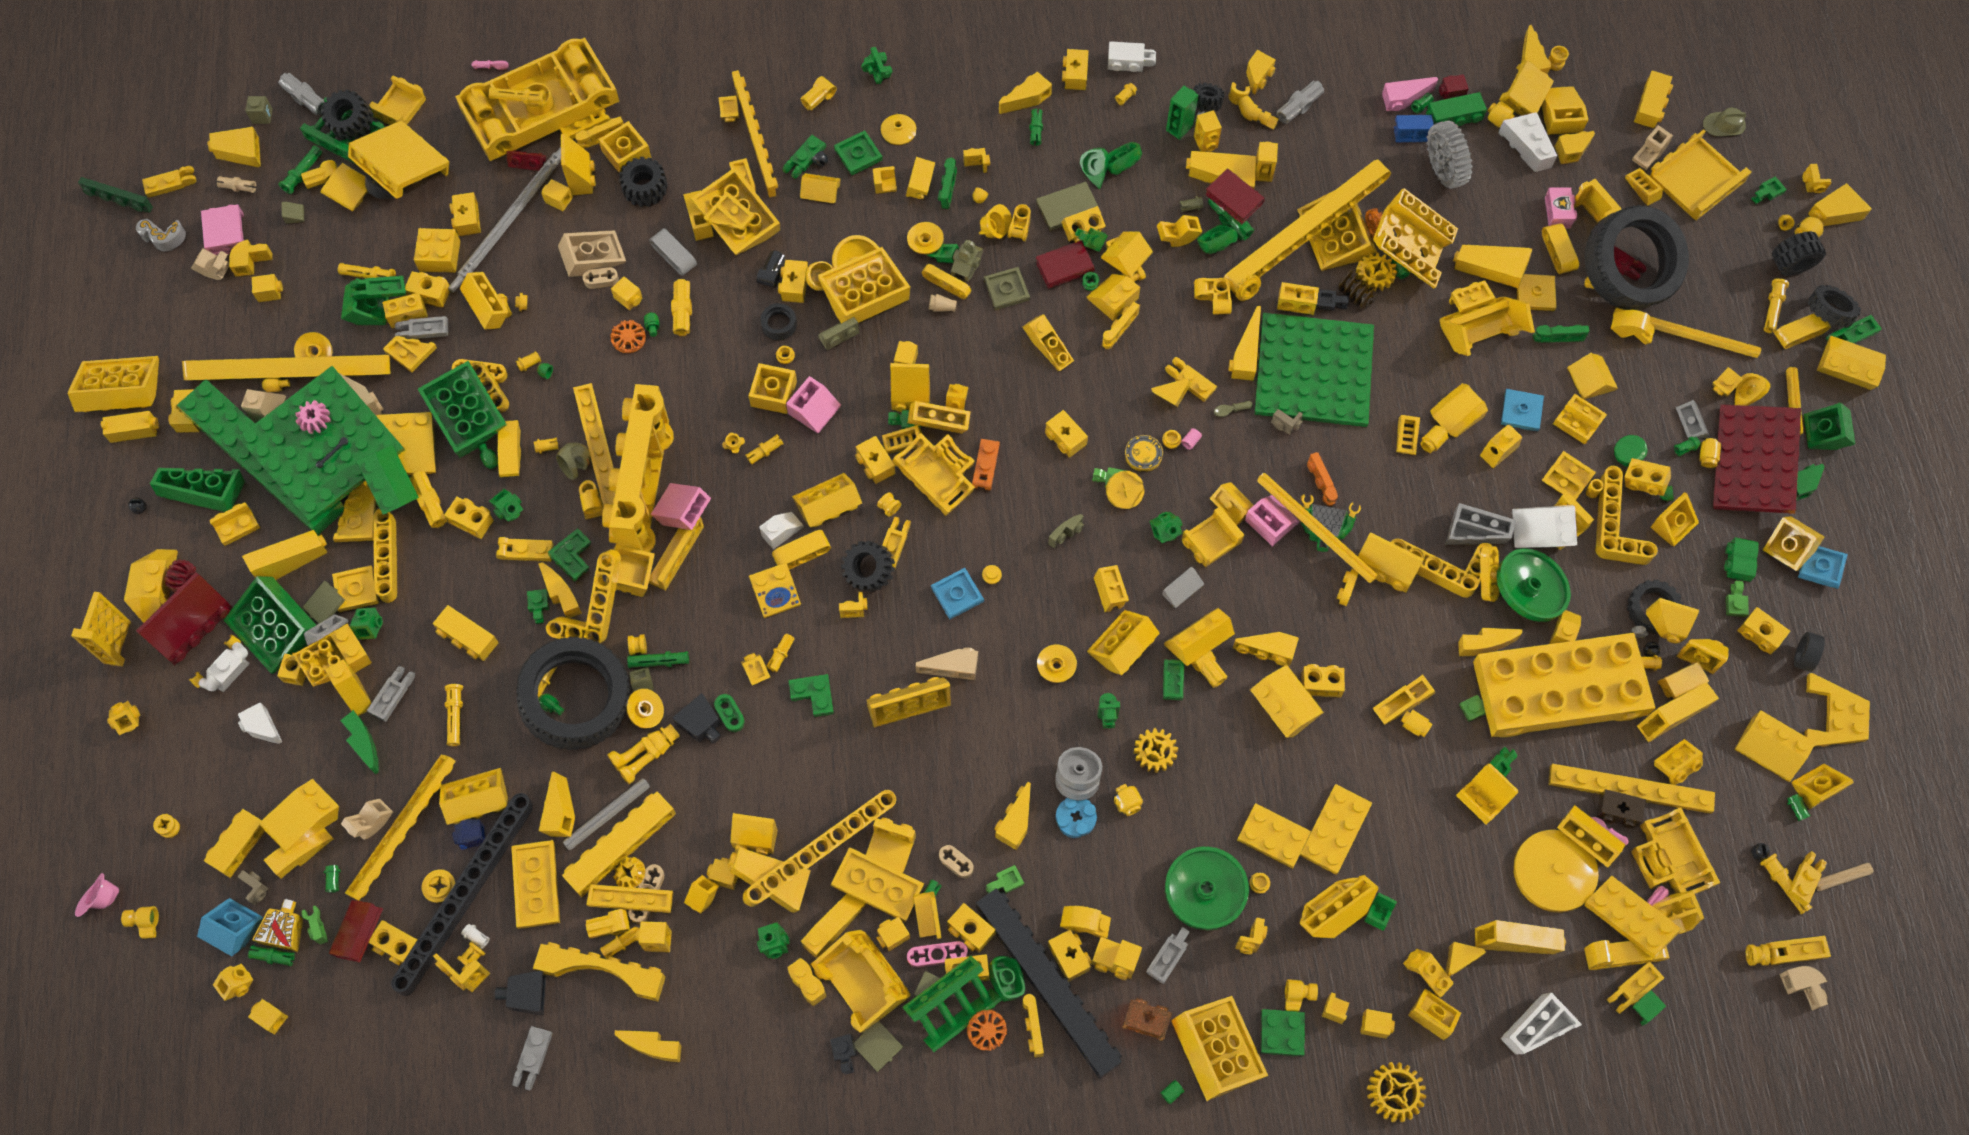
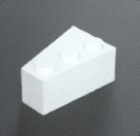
(1530, 140)
(1539, 1024)

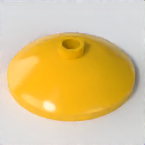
(852, 248)

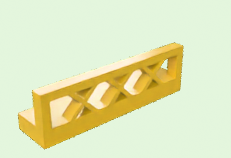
(674, 555)

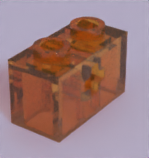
(1156, 1027)

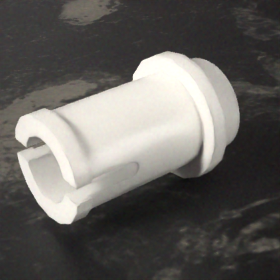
(475, 936)

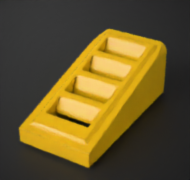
(1648, 196)
(1415, 421)
(914, 430)

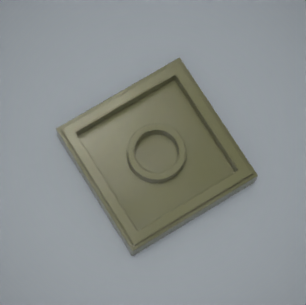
(1006, 288)

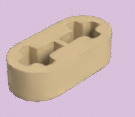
(600, 278)
(952, 865)

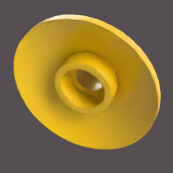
(898, 135)
(922, 232)
(306, 343)
(1060, 655)
(652, 708)

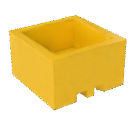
(633, 570)

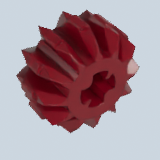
(178, 574)

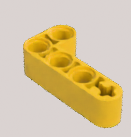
(1609, 955)

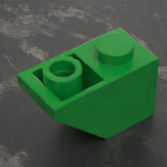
(1808, 480)

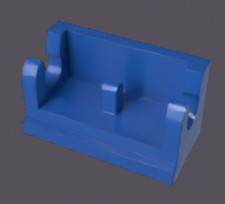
(1412, 128)

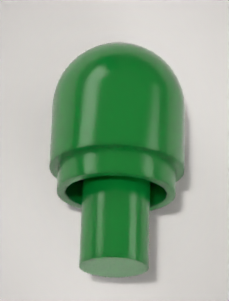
(651, 323)
(488, 457)
(550, 704)

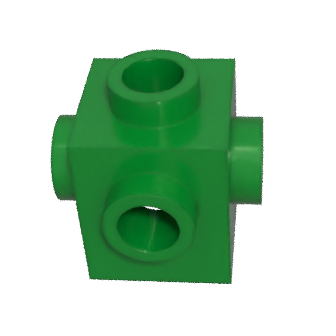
(506, 505)
(1166, 527)
(366, 623)
(773, 940)

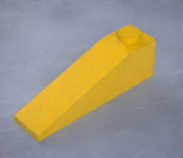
(1245, 357)
(832, 925)

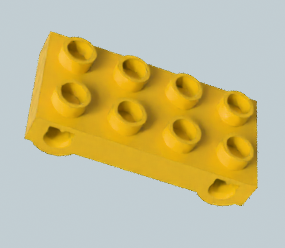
(573, 89)
(640, 469)
(1563, 685)

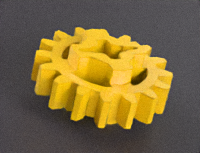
(1382, 278)
(1153, 742)

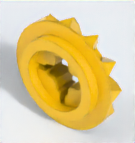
(1252, 283)
(637, 872)
(433, 879)

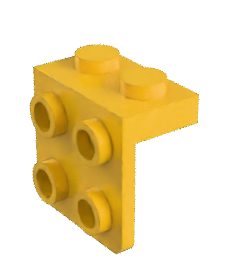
(1487, 793)
(891, 843)

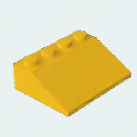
(758, 230)
(1342, 240)
(864, 286)
(114, 384)
(417, 437)
(909, 701)
(1219, 1047)

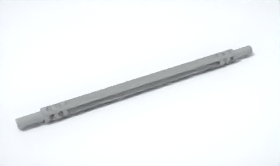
(507, 219)

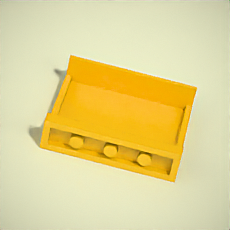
(396, 157)
(1697, 176)

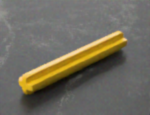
(1793, 391)

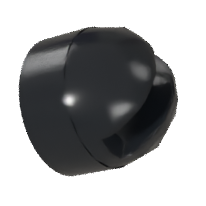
(820, 158)
(137, 508)
(1651, 652)
(1757, 852)

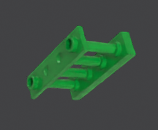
(328, 140)
(941, 990)

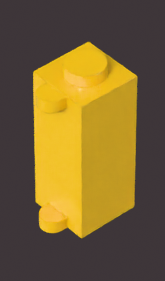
(129, 426)

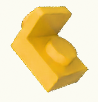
(1727, 382)
(853, 609)
(755, 668)

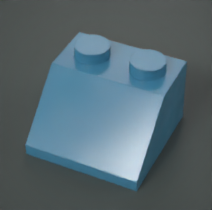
(229, 926)

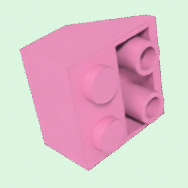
(812, 405)
(1271, 519)

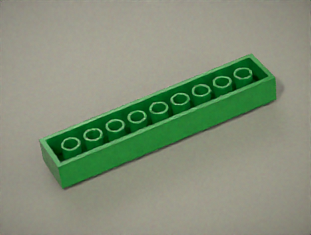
(223, 425)

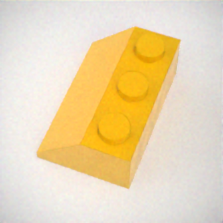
(1852, 363)
(827, 500)
(1390, 562)
(1201, 636)
(1124, 641)
(1286, 701)
(1774, 745)
(473, 796)

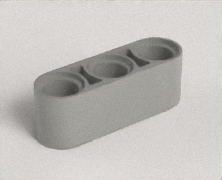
(673, 252)

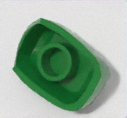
(1124, 157)
(1217, 239)
(1006, 978)

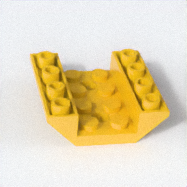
(1416, 230)

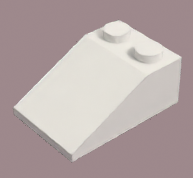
(1545, 526)

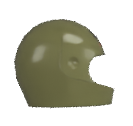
(571, 457)

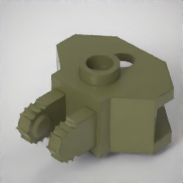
(966, 260)

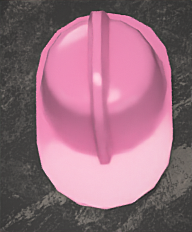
(98, 896)

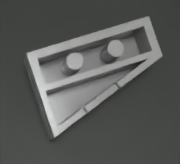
(1478, 527)

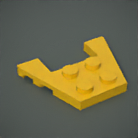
(1846, 714)

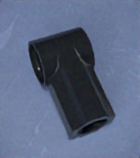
(770, 273)

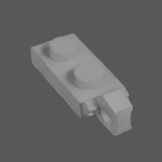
(1168, 956)

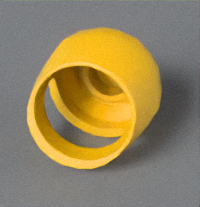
(813, 271)

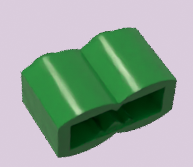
(1741, 559)

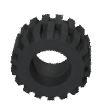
(356, 123)
(639, 170)
(1798, 253)
(853, 562)

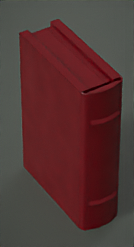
(1234, 196)
(1064, 264)
(355, 931)

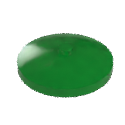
(1533, 585)
(1206, 888)

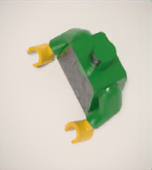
(1333, 519)

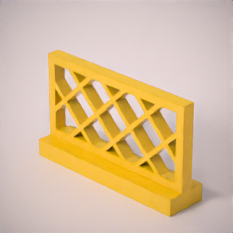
(106, 651)

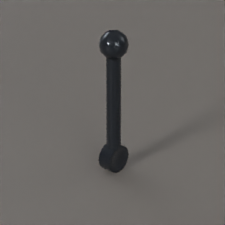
(343, 442)

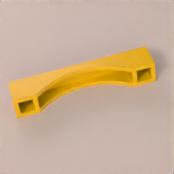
(558, 961)

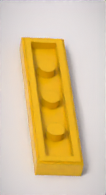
(630, 898)

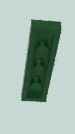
(115, 194)

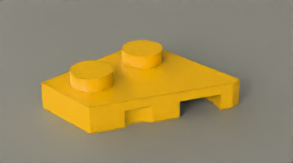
(729, 213)
(408, 352)

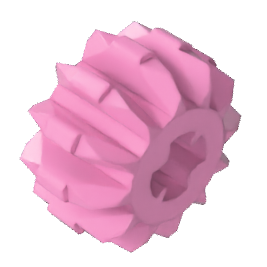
(320, 417)

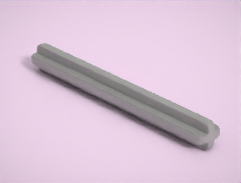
(606, 814)

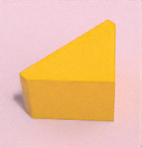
(1173, 391)
(1461, 956)

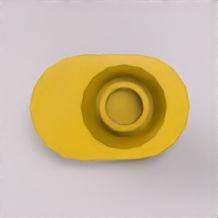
(996, 222)

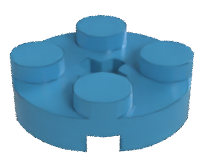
(1080, 827)

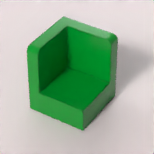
(1648, 1007)

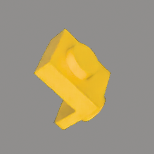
(728, 108)
(976, 157)
(1812, 180)
(956, 396)

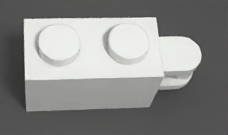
(1129, 57)

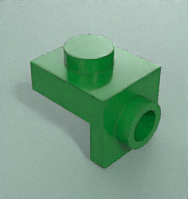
(1380, 911)

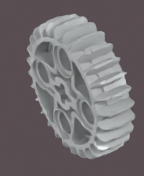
(1449, 154)

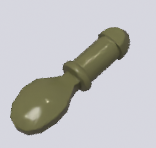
(1224, 410)

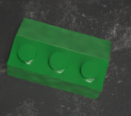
(387, 479)

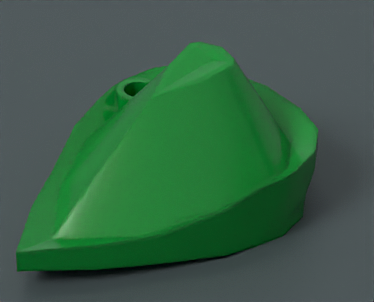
(1095, 164)

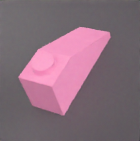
(1402, 94)

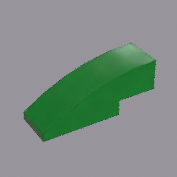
(361, 740)

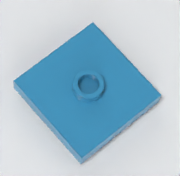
(1522, 410)
(1824, 567)
(957, 593)

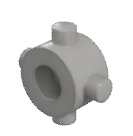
(1640, 631)

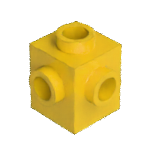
(120, 722)
(233, 982)

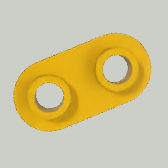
(1349, 579)

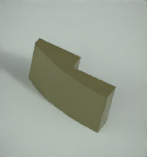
(1069, 528)

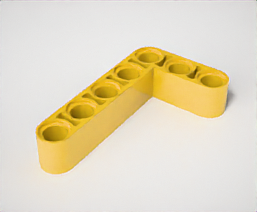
(1612, 522)
(1444, 568)
(596, 605)

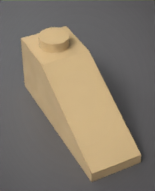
(955, 664)

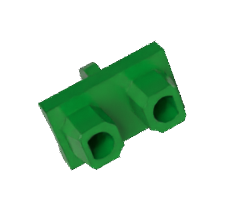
(874, 65)
(1108, 710)

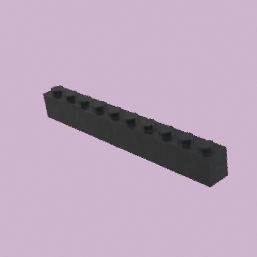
(1048, 984)

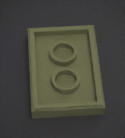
(1065, 204)

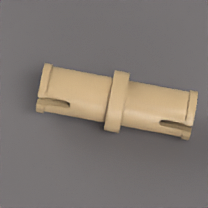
(236, 184)

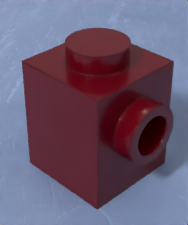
(1453, 87)

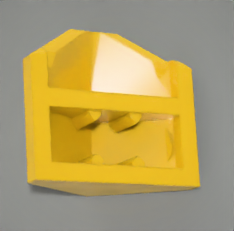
(1681, 909)

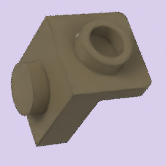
(1284, 422)
(258, 891)

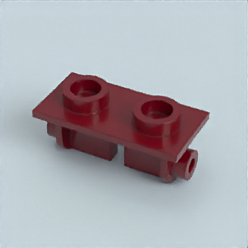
(524, 160)

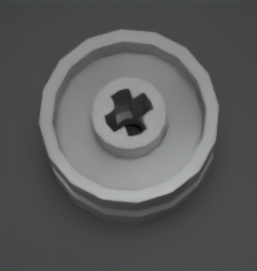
(1078, 773)

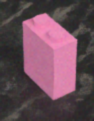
(681, 506)

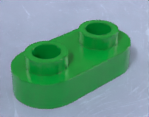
(730, 713)

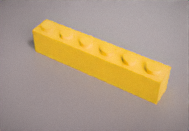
(619, 843)

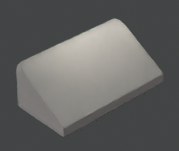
(1692, 420)
(1183, 587)
(324, 628)

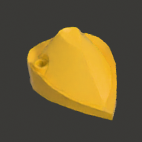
(1751, 389)

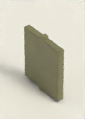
(324, 602)
(877, 1046)

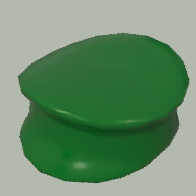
(1630, 447)

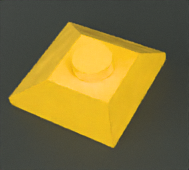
(1672, 619)
(1708, 652)

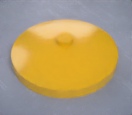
(1555, 871)

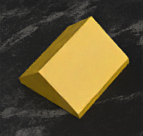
(1128, 253)
(1592, 376)
(1676, 520)
(1820, 785)
(1435, 1014)

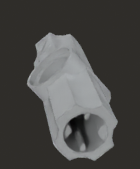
(301, 93)
(1300, 102)

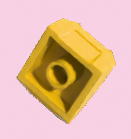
(1459, 410)

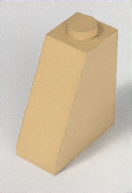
(260, 403)

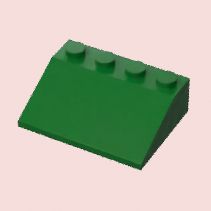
(462, 408)
(269, 622)

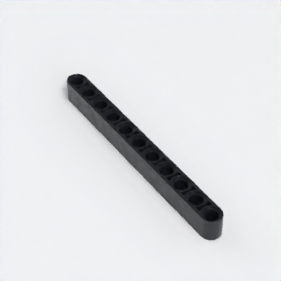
(462, 903)

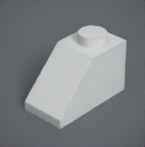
(780, 528)
(259, 724)

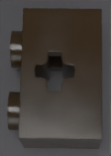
(1631, 806)

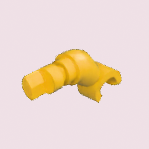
(1250, 110)

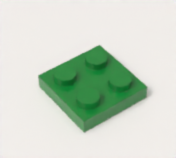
(858, 152)
(1282, 1032)

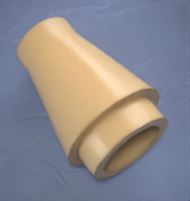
(940, 303)

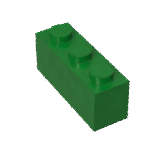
(1458, 109)
(1181, 112)

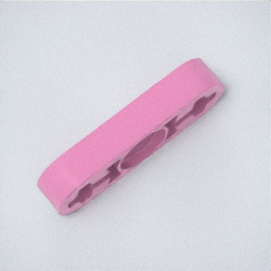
(921, 951)

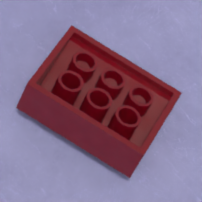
(185, 619)

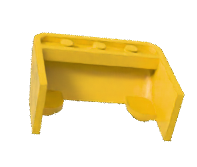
(1501, 316)

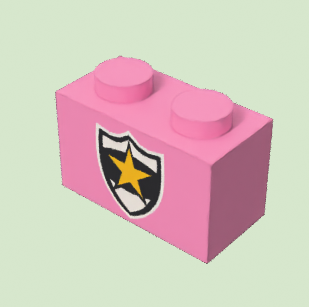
(1560, 207)

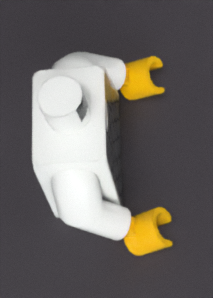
(225, 668)

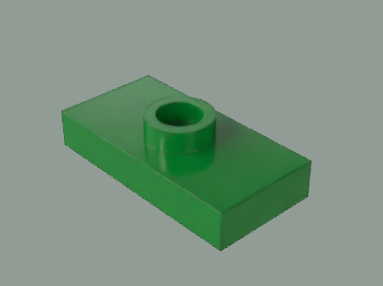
(1173, 679)

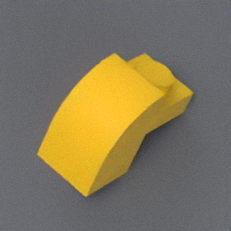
(1181, 232)
(244, 255)
(1633, 323)
(1085, 919)

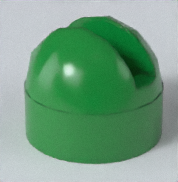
(545, 370)
(1668, 496)

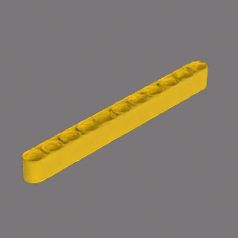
(1309, 223)
(284, 367)

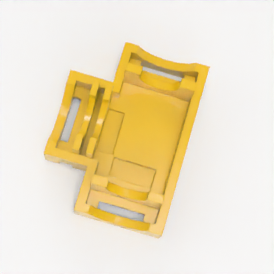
(937, 471)
(1674, 855)

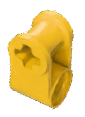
(1020, 225)

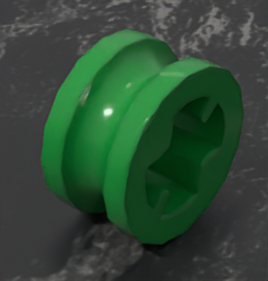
(1088, 277)

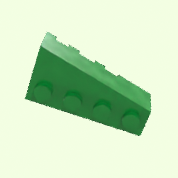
(202, 488)

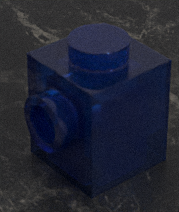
(469, 833)

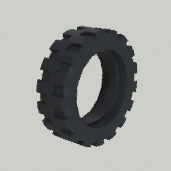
(1819, 304)
(1662, 589)

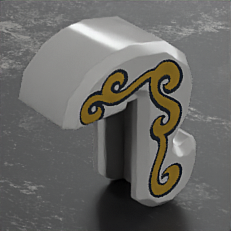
(162, 240)

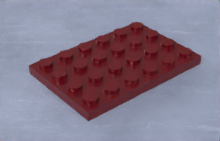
(1757, 459)

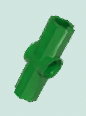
(1243, 230)

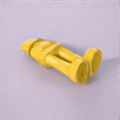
(655, 745)

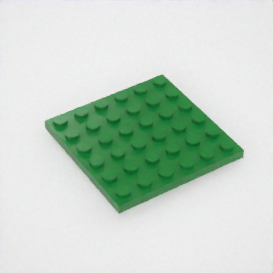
(1315, 369)
(292, 453)

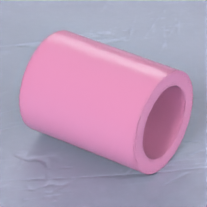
(1191, 439)

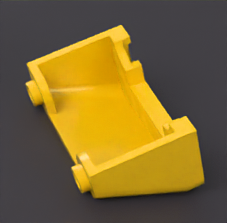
(861, 978)

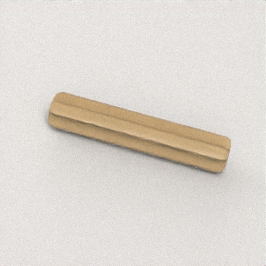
(1844, 876)

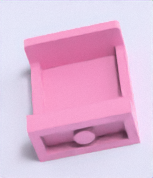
(222, 228)

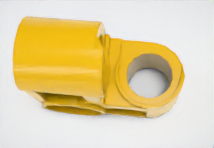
(1208, 290)
(590, 500)

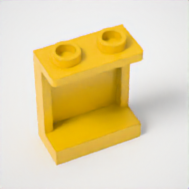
(1527, 89)
(399, 102)
(1595, 200)
(1213, 537)

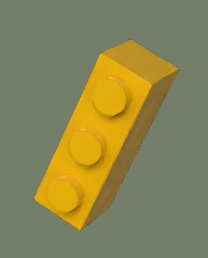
(1654, 99)
(483, 300)
(938, 417)
(465, 633)
(1591, 836)
(235, 843)

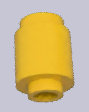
(1434, 439)
(1710, 453)
(1416, 723)

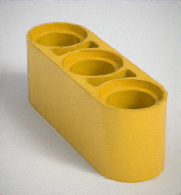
(1560, 248)
(1801, 330)
(495, 391)
(802, 549)

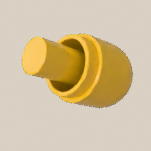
(274, 384)

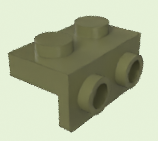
(839, 333)

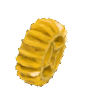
(1393, 1084)

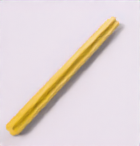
(1702, 336)
(1316, 527)

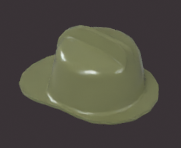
(1725, 123)

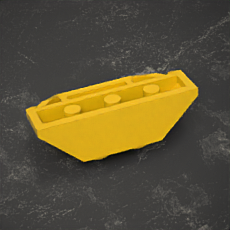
(146, 583)
(1338, 907)

